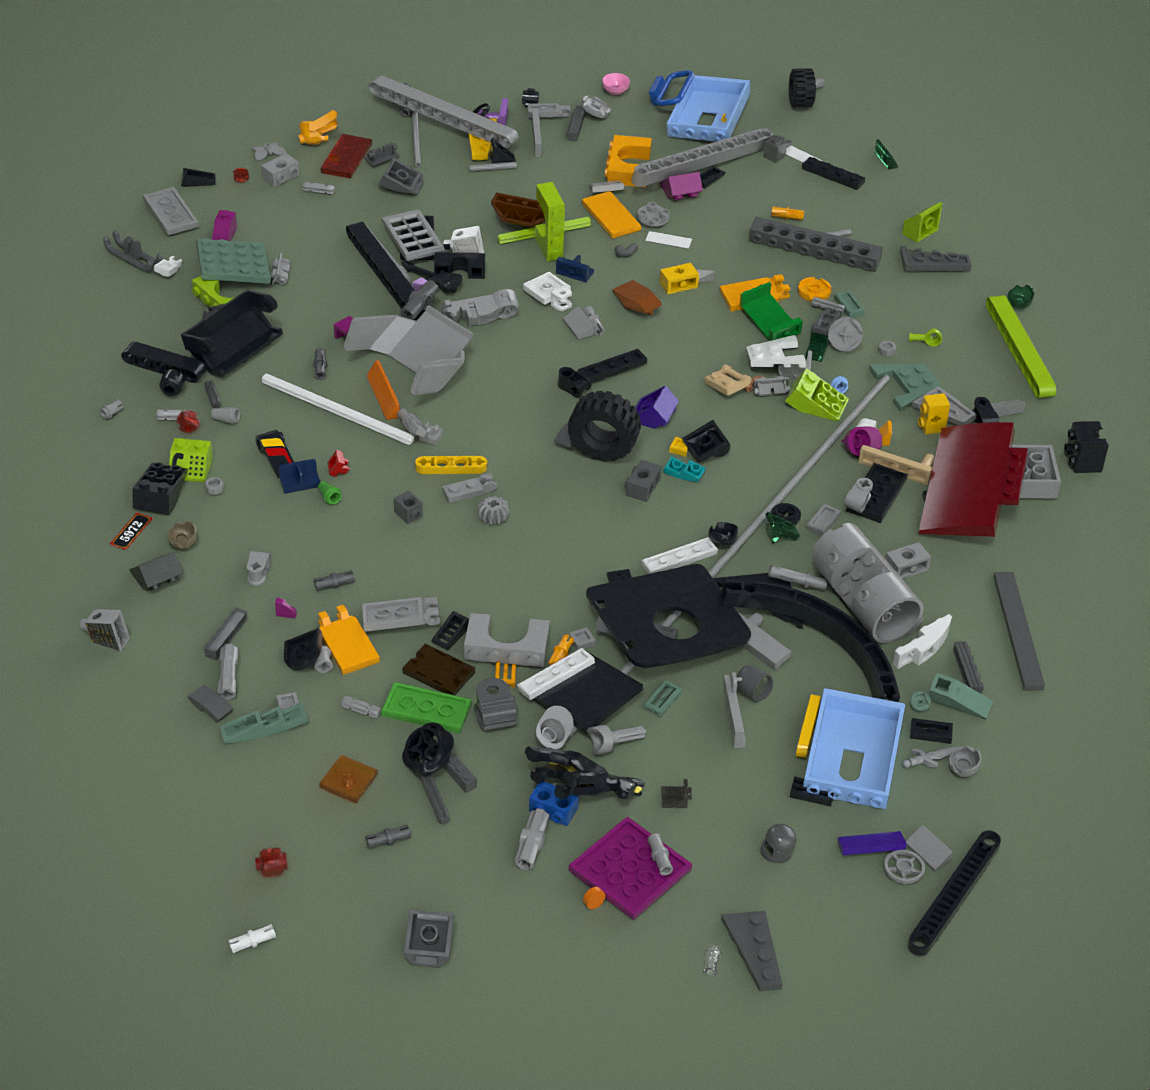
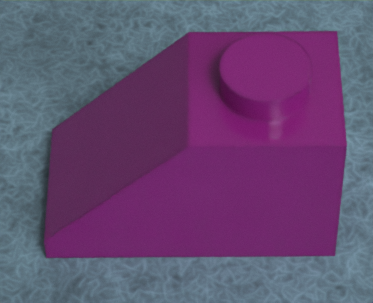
(224, 225)

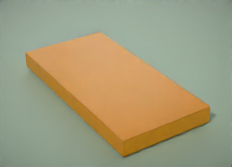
(611, 214)

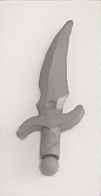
(927, 758)

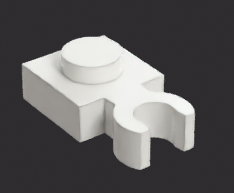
(167, 268)

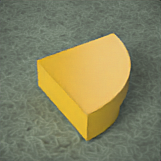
(678, 447)

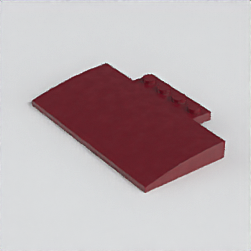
(972, 478)

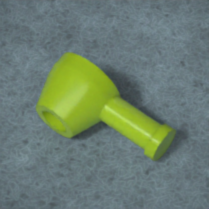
(928, 338)

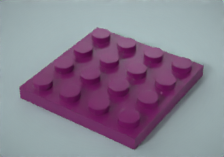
(625, 869)

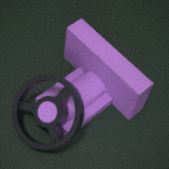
(501, 117)

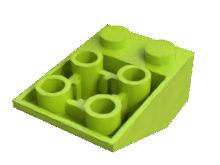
(816, 397)

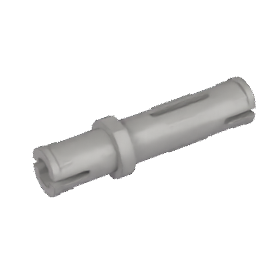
(806, 580)

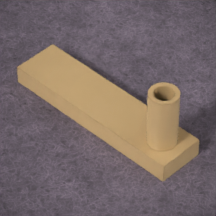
(916, 471)

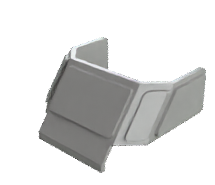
(426, 346)

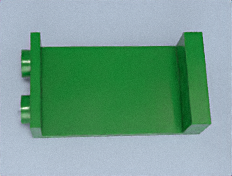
(768, 313)

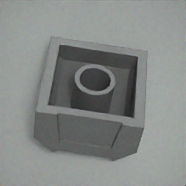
(402, 178)
(429, 937)

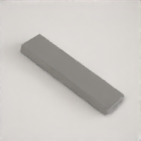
(536, 133)

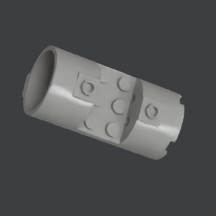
(867, 583)

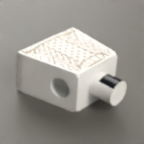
(465, 241)

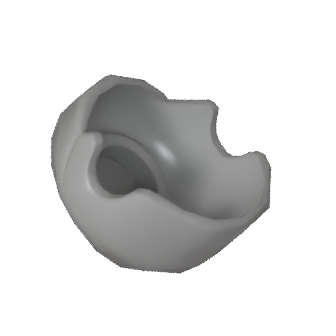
(965, 761)

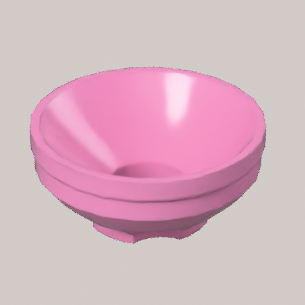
(615, 83)

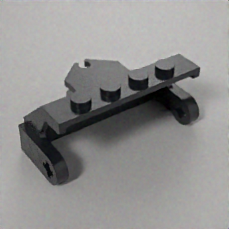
(232, 332)

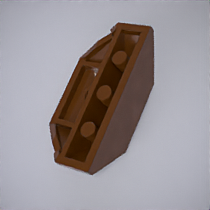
(518, 210)

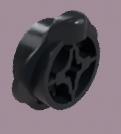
(422, 744)

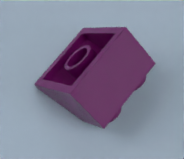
(682, 185)

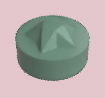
(920, 701)

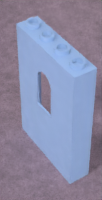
(709, 96)
(859, 726)

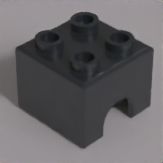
(1084, 448)

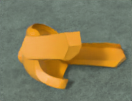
(312, 130)

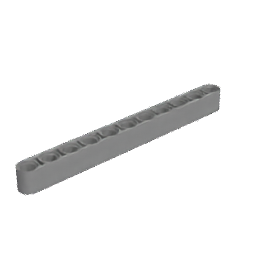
(442, 111)
(700, 157)

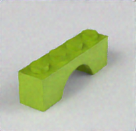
(208, 292)

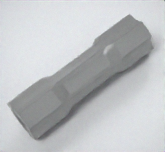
(228, 663)

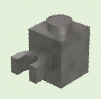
(775, 148)

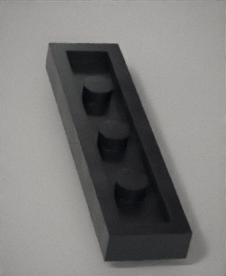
(833, 173)
(614, 365)

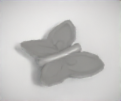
(261, 152)

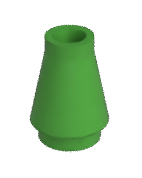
(330, 493)

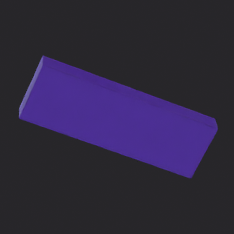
(871, 843)

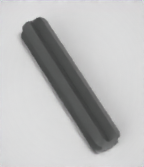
(435, 799)

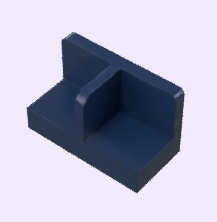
(573, 269)
(298, 476)

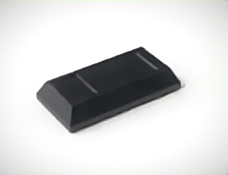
(710, 176)

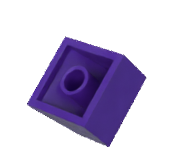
(656, 407)

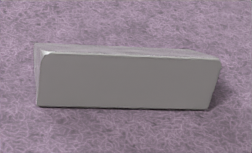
(579, 323)
(1009, 407)
(929, 848)

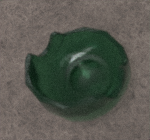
(1021, 297)

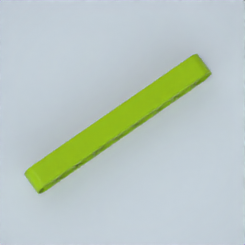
(1021, 347)

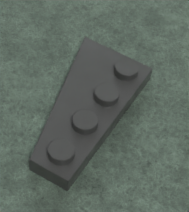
(934, 261)
(755, 946)

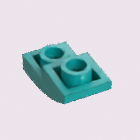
(681, 470)

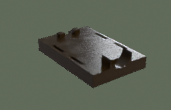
(438, 670)

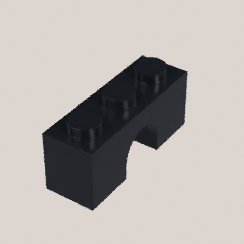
(469, 262)

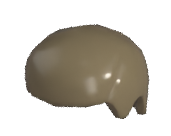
(182, 535)

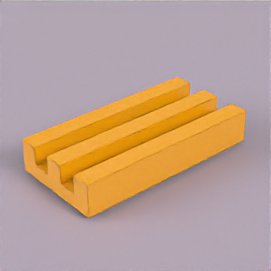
(509, 681)

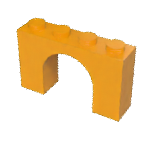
(626, 148)

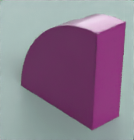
(284, 609)

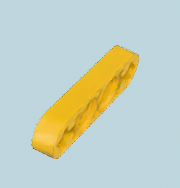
(477, 466)
(808, 726)

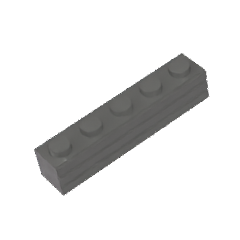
(575, 123)
(225, 633)
(967, 667)
(460, 773)

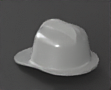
(554, 727)

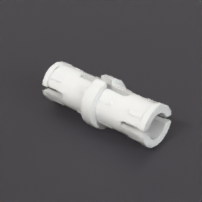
(252, 938)

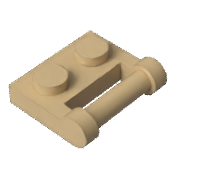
(726, 385)

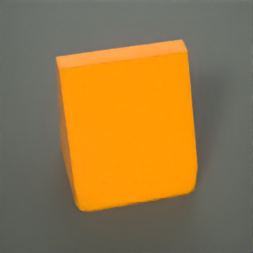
(886, 432)

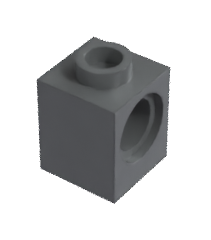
(408, 507)

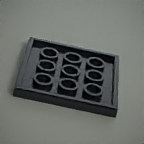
(592, 694)

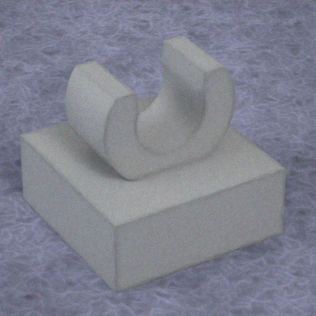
(433, 434)

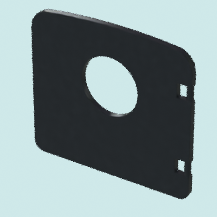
(687, 589)

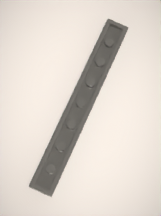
(1019, 631)

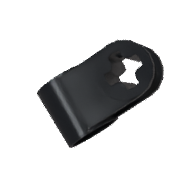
(573, 382)
(984, 411)

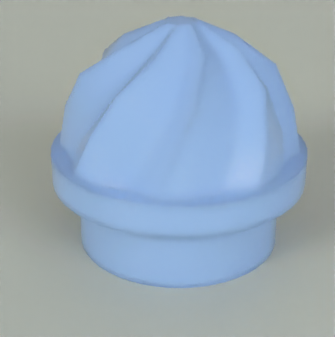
(840, 384)

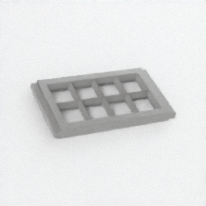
(422, 252)

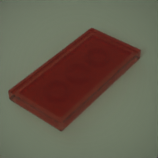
(346, 156)

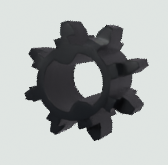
(530, 96)

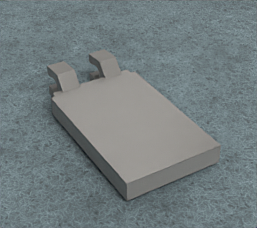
(400, 613)

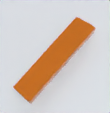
(383, 391)

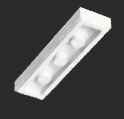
(680, 556)
(555, 674)

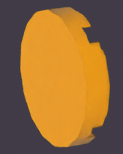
(811, 287)

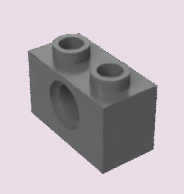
(643, 480)

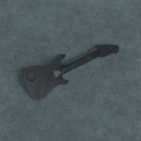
(445, 280)

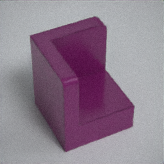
(342, 327)

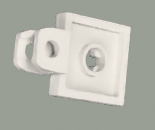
(550, 289)

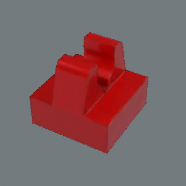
(337, 464)

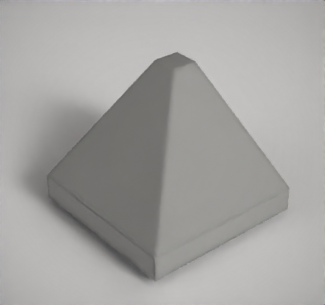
(706, 275)

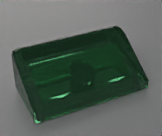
(884, 155)

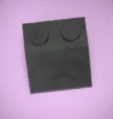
(157, 570)

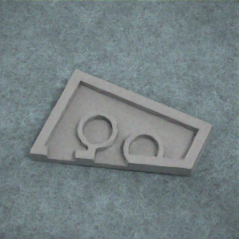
(958, 413)

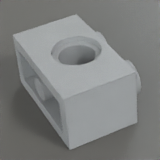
(280, 170)
(909, 560)

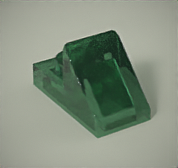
(818, 346)
(780, 527)

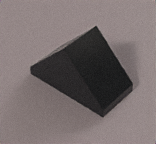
(499, 153)

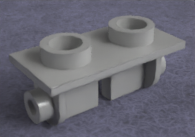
(280, 270)
(778, 384)

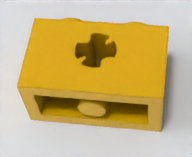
(679, 278)
(934, 413)

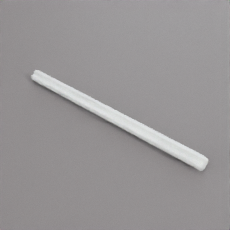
(338, 409)

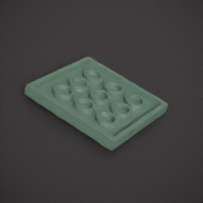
(233, 261)

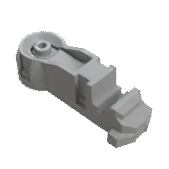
(482, 309)

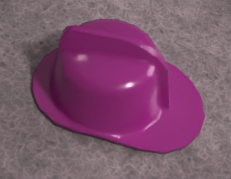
(862, 436)

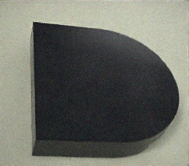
(303, 650)

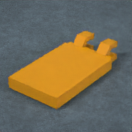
(732, 292)
(347, 641)

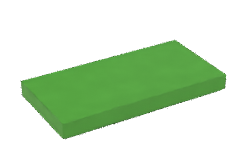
(426, 706)

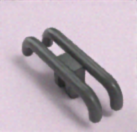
(132, 252)

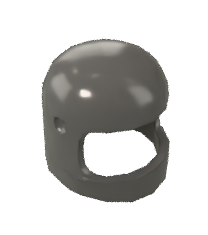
(751, 678)
(782, 840)

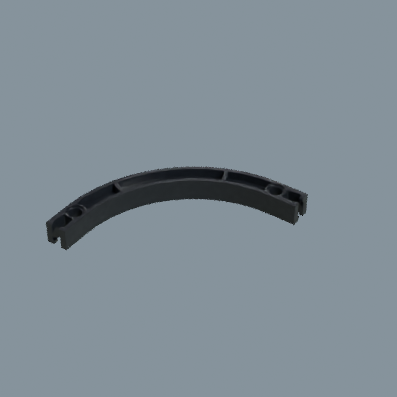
(823, 617)

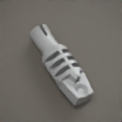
(411, 423)

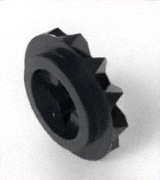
(781, 509)

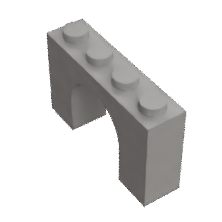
(526, 652)

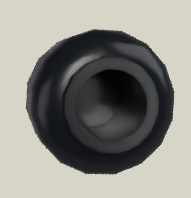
(172, 382)

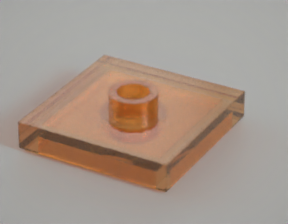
(348, 778)

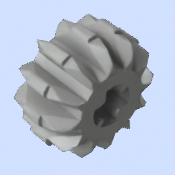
(493, 510)

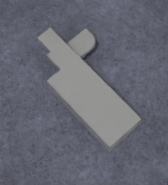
(763, 645)
(733, 711)

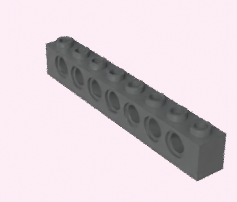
(815, 244)

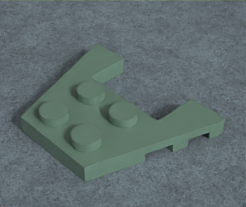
(913, 379)

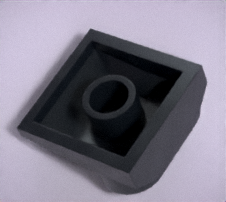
(707, 442)

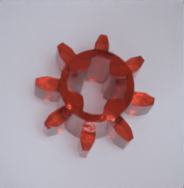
(188, 421)

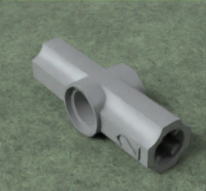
(532, 839)

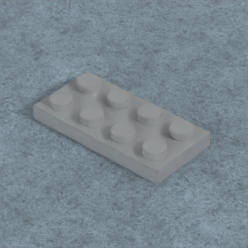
(170, 211)

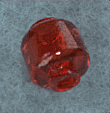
(271, 862)

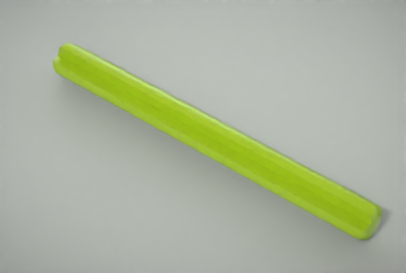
(530, 233)

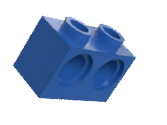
(559, 810)

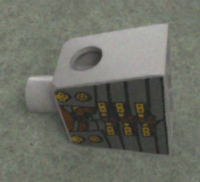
(106, 628)

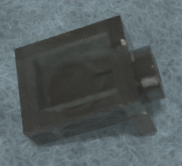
(676, 795)

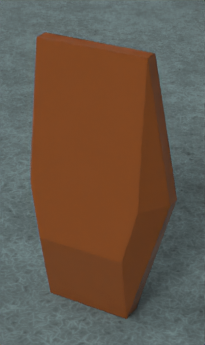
(637, 297)

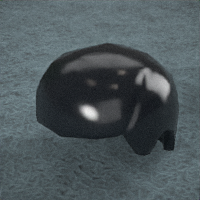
(723, 534)

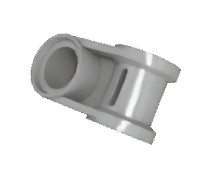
(859, 495)
(258, 566)

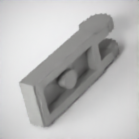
(469, 488)

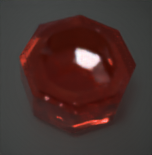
(241, 174)

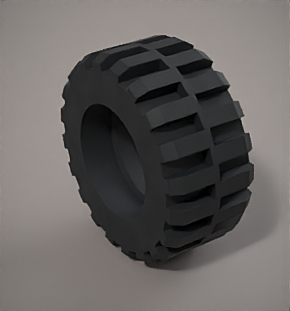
(608, 409)

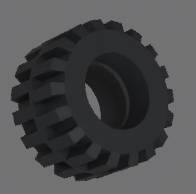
(802, 87)

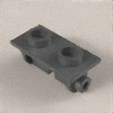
(377, 156)

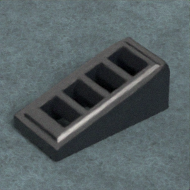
(197, 178)
(453, 618)

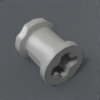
(323, 663)

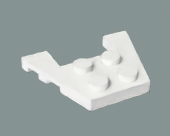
(771, 353)

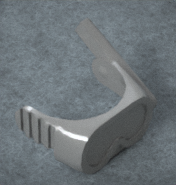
(794, 371)

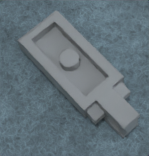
(550, 110)

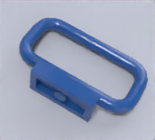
(660, 86)

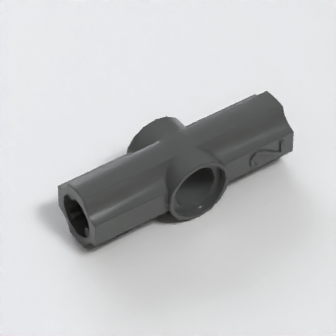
(419, 300)

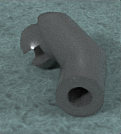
(627, 251)

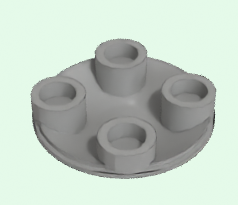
(653, 215)

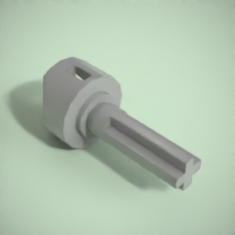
(604, 738)

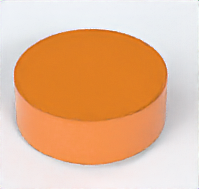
(594, 897)

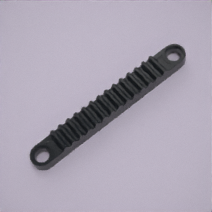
(954, 893)

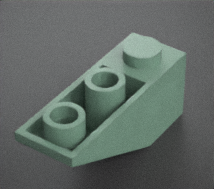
(959, 696)

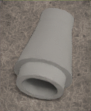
(228, 414)

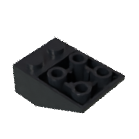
(159, 488)

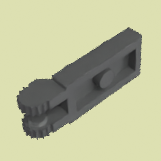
(824, 321)

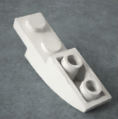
(927, 644)

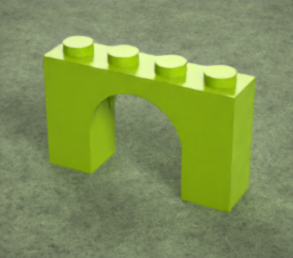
(550, 235)

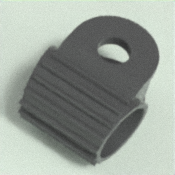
(497, 709)

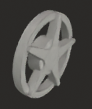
(904, 867)

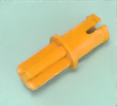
(787, 213)
(561, 650)

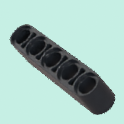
(162, 360)

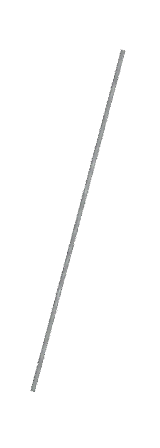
(782, 494)

